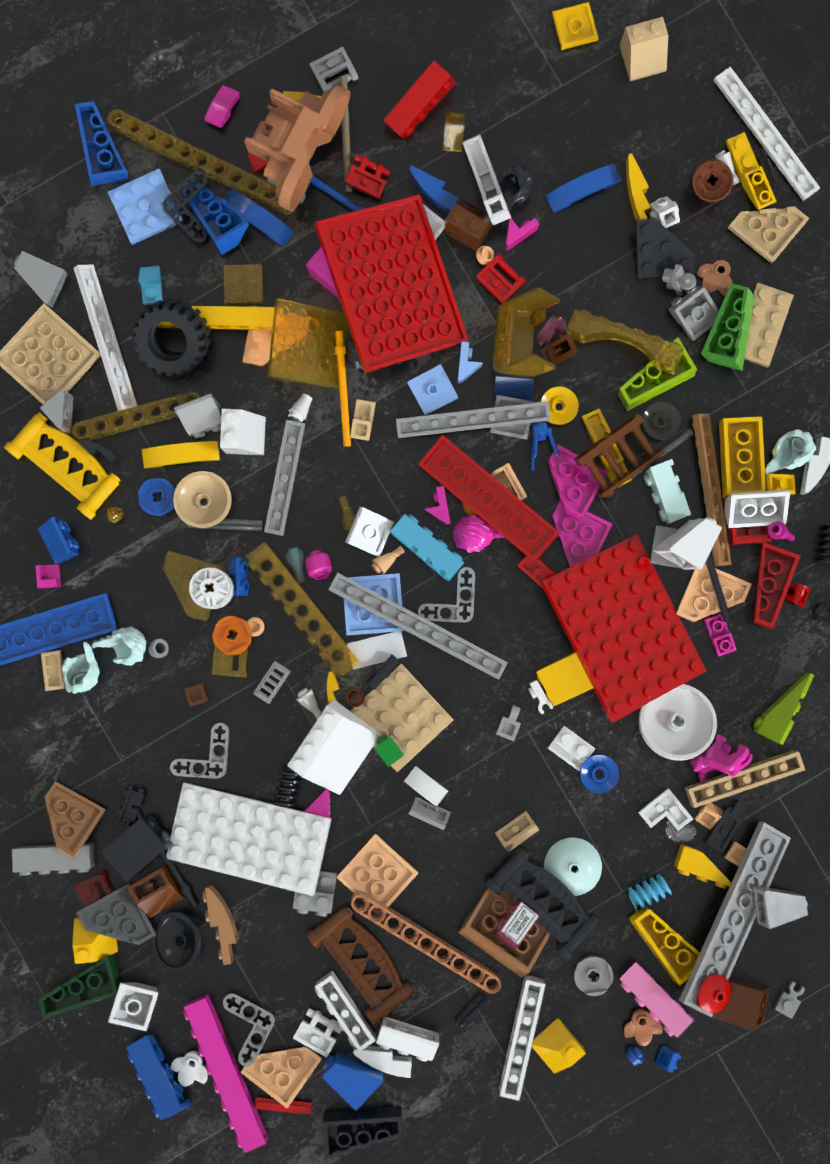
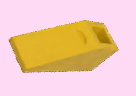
(695, 862)

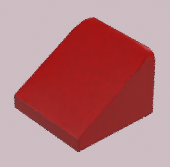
(257, 163)

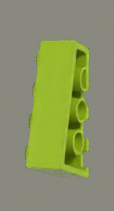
(653, 382)

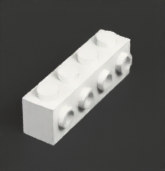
(345, 1011)

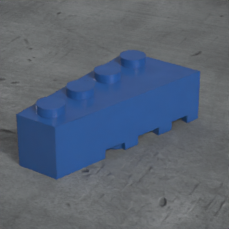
(100, 153)
(157, 1078)

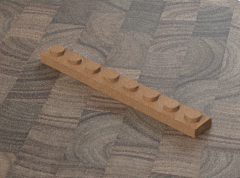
(711, 486)

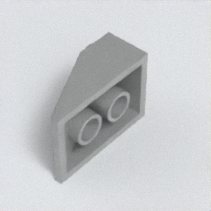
(200, 416)

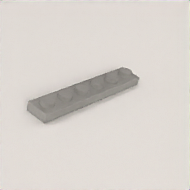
(284, 477)

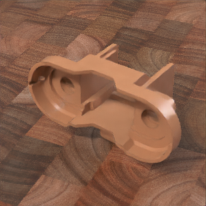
(292, 135)

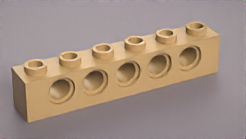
(748, 778)

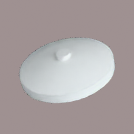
(678, 723)

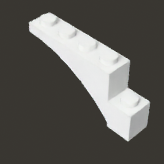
(486, 180)

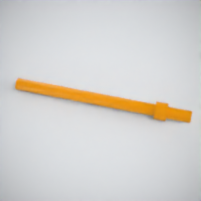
(340, 350)

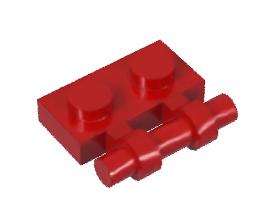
(364, 181)

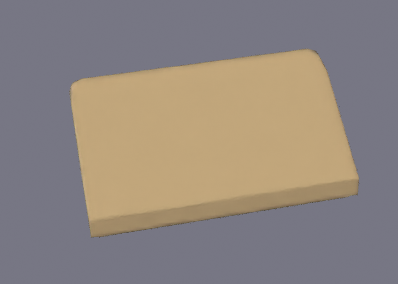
(517, 831)

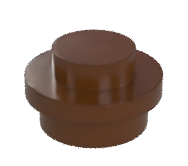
(355, 697)

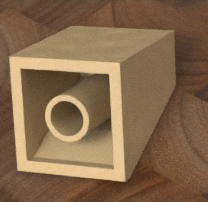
(645, 48)

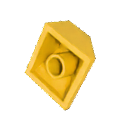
(91, 946)
(557, 1046)

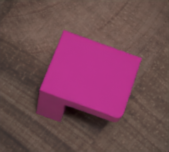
(48, 576)

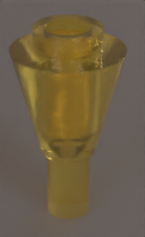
(348, 515)

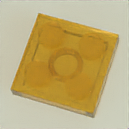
(243, 284)

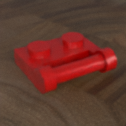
(496, 283)

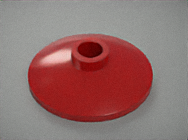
(713, 993)

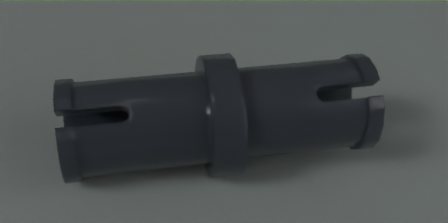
(383, 671)

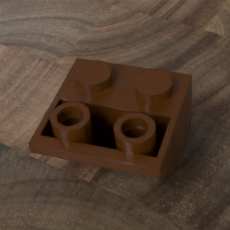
(155, 891)

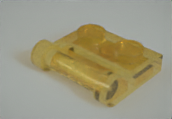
(224, 663)

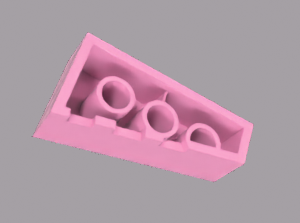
(656, 999)

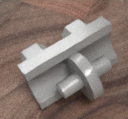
(678, 279)

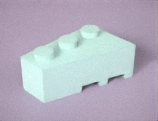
(667, 492)

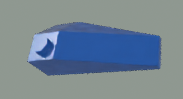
(220, 219)

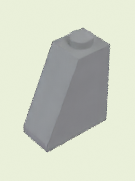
(41, 276)
(778, 906)

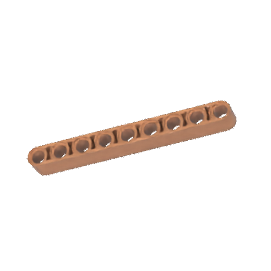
(430, 949)

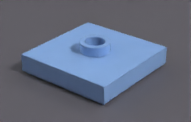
(432, 390)

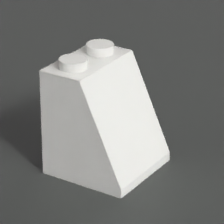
(242, 432)
(690, 543)

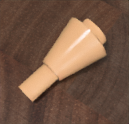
(383, 563)

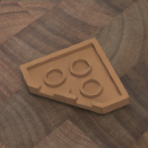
(71, 818)

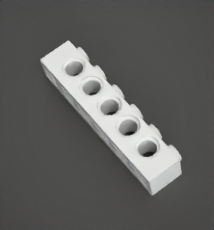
(521, 1037)

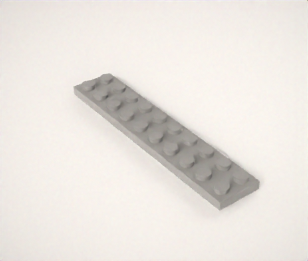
(737, 910)

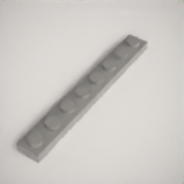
(473, 419)

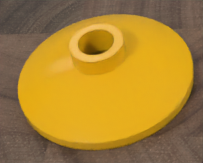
(569, 404)

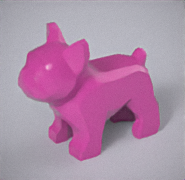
(718, 759)

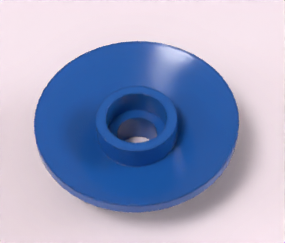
(609, 775)

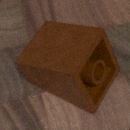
(467, 224)
(745, 1005)

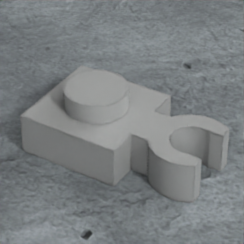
(787, 1002)

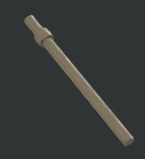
(346, 138)

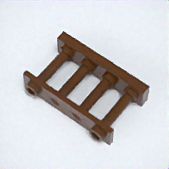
(602, 447)

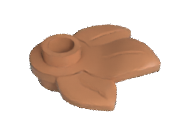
(713, 279)
(642, 1029)

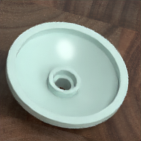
(574, 852)

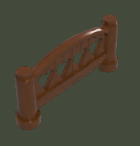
(381, 1000)

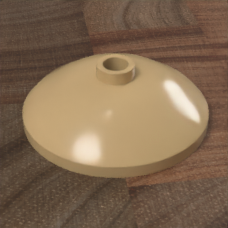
(193, 490)

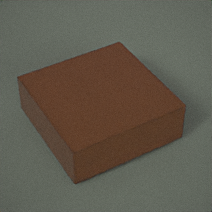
(196, 694)

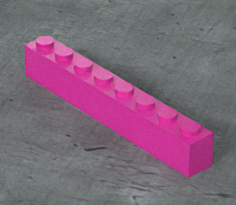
(225, 1072)

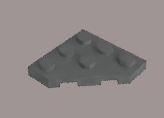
(117, 918)

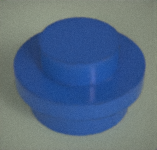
(635, 1055)

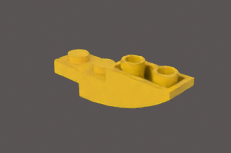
(749, 172)

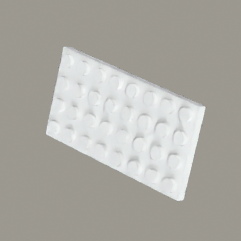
(249, 838)

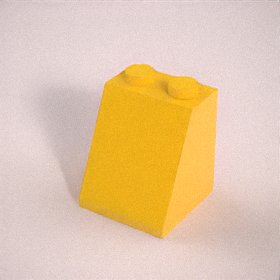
(564, 679)

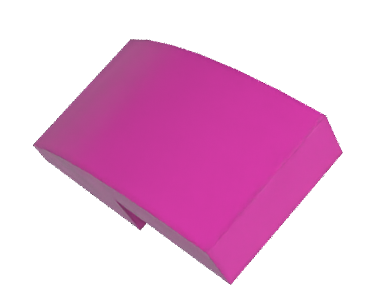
(221, 105)
(719, 634)

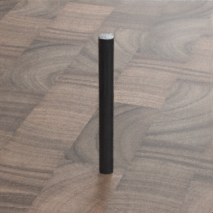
(717, 588)

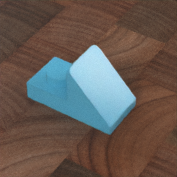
(150, 284)

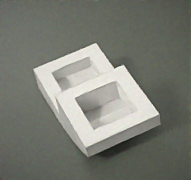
(426, 786)

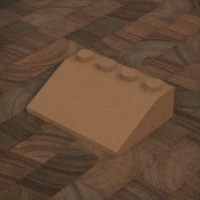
(481, 927)

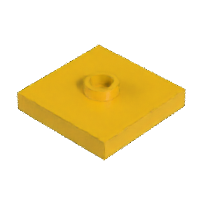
(575, 26)

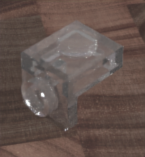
(684, 834)

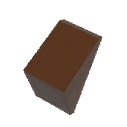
(560, 350)

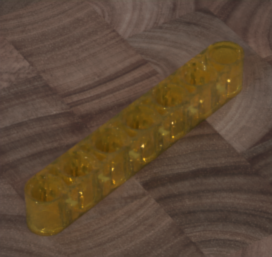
(128, 416)

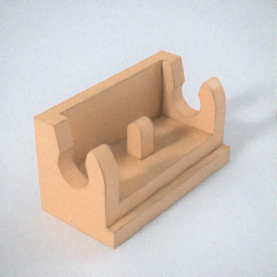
(508, 479)

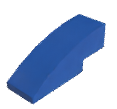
(433, 189)

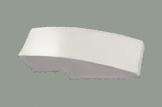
(816, 466)
(385, 1060)

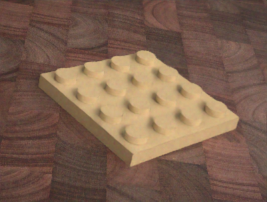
(47, 355)
(405, 711)

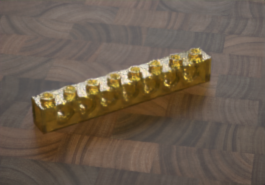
(264, 553)

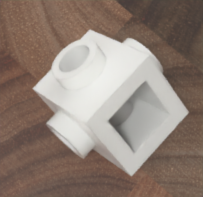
(665, 211)

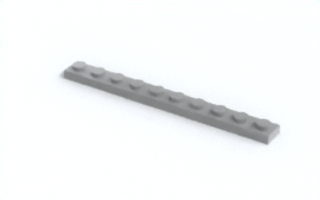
(417, 626)

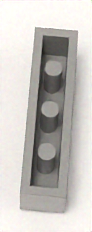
(47, 858)

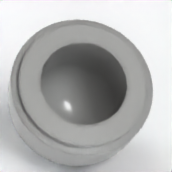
(152, 651)

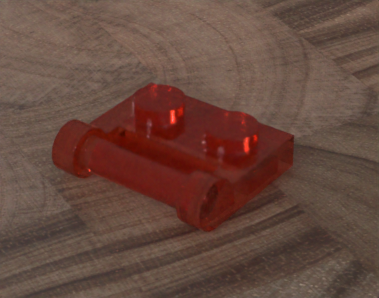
(88, 890)

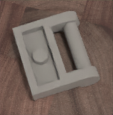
(331, 65)

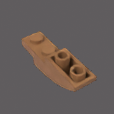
(220, 915)

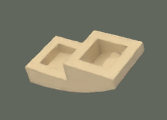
(363, 419)

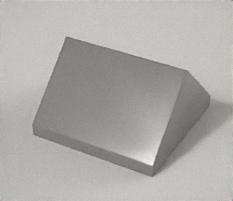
(59, 410)

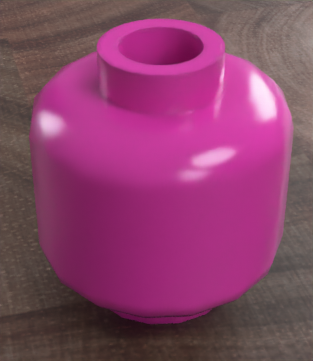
(318, 565)

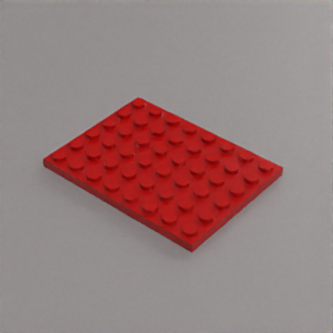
(391, 282)
(623, 627)

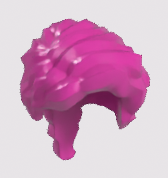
(474, 534)

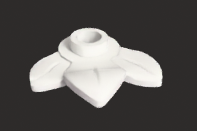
(190, 1071)

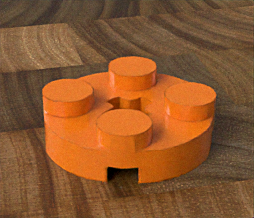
(222, 630)

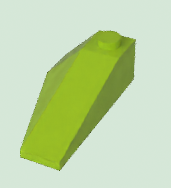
(776, 720)

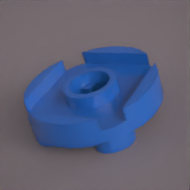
(146, 496)

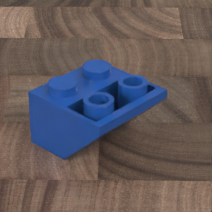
(58, 540)

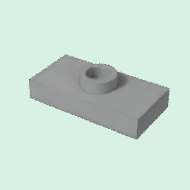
(429, 813)

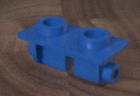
(238, 567)

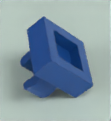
(667, 1058)

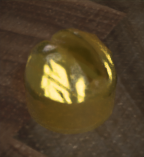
(114, 514)

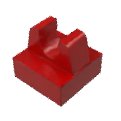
(800, 594)

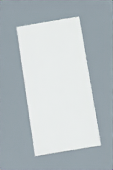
(378, 649)

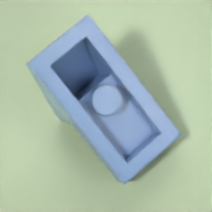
(466, 367)

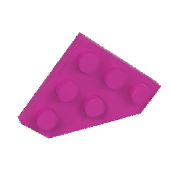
(573, 482)
(580, 538)

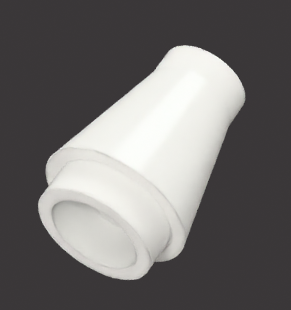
(300, 409)

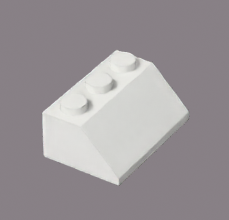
(756, 508)
(407, 1039)

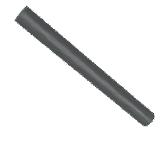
(673, 444)

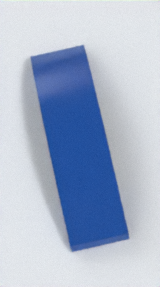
(582, 187)
(260, 218)

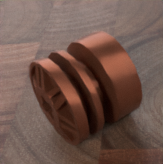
(722, 186)

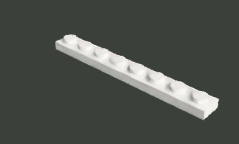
(766, 133)
(105, 337)

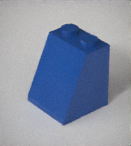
(351, 1078)

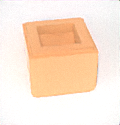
(709, 815)

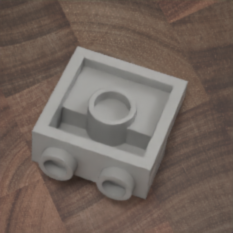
(694, 311)
(323, 898)

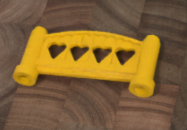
(28, 443)

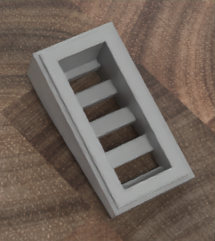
(261, 695)

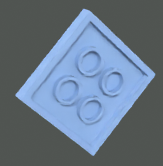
(140, 206)
(364, 622)

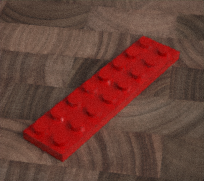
(489, 498)

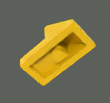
(780, 482)

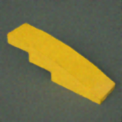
(637, 188)
(597, 429)

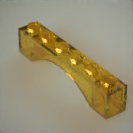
(590, 328)

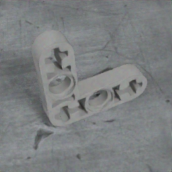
(455, 609)
(213, 758)
(257, 1028)

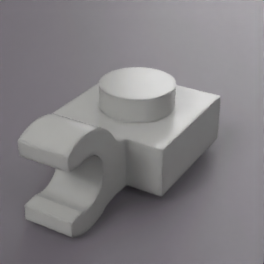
(509, 726)

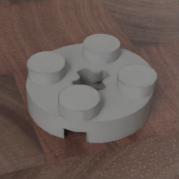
(585, 983)

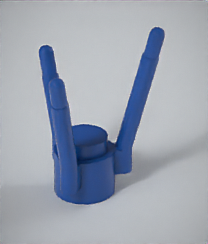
(539, 433)

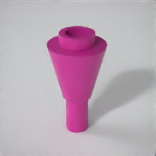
(778, 530)

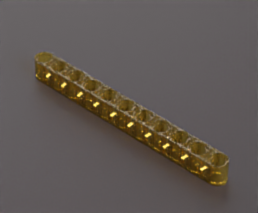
(196, 154)

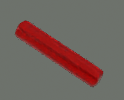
(273, 1105)

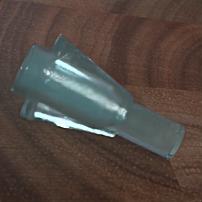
(295, 559)

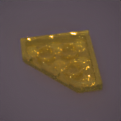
(179, 572)

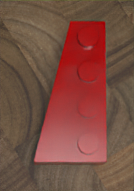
(420, 100)
(773, 581)

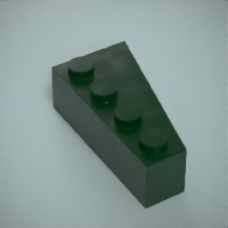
(91, 985)

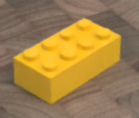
(742, 455)

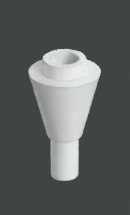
(726, 157)
(307, 699)

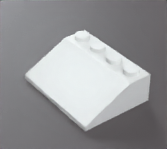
(334, 748)

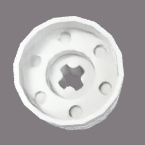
(222, 587)

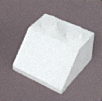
(133, 1005)

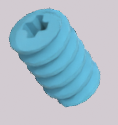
(648, 891)

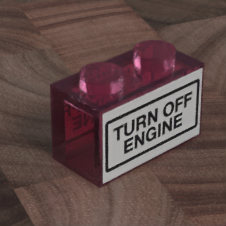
(516, 925)

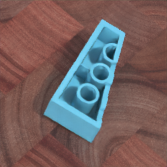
(426, 547)

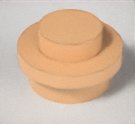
(484, 255)
(256, 626)

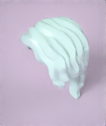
(791, 451)
(127, 643)
(80, 671)

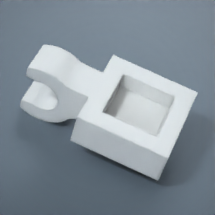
(536, 691)

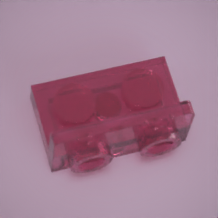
(554, 325)

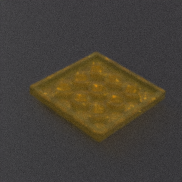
(305, 343)

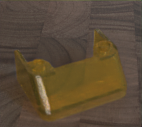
(516, 332)

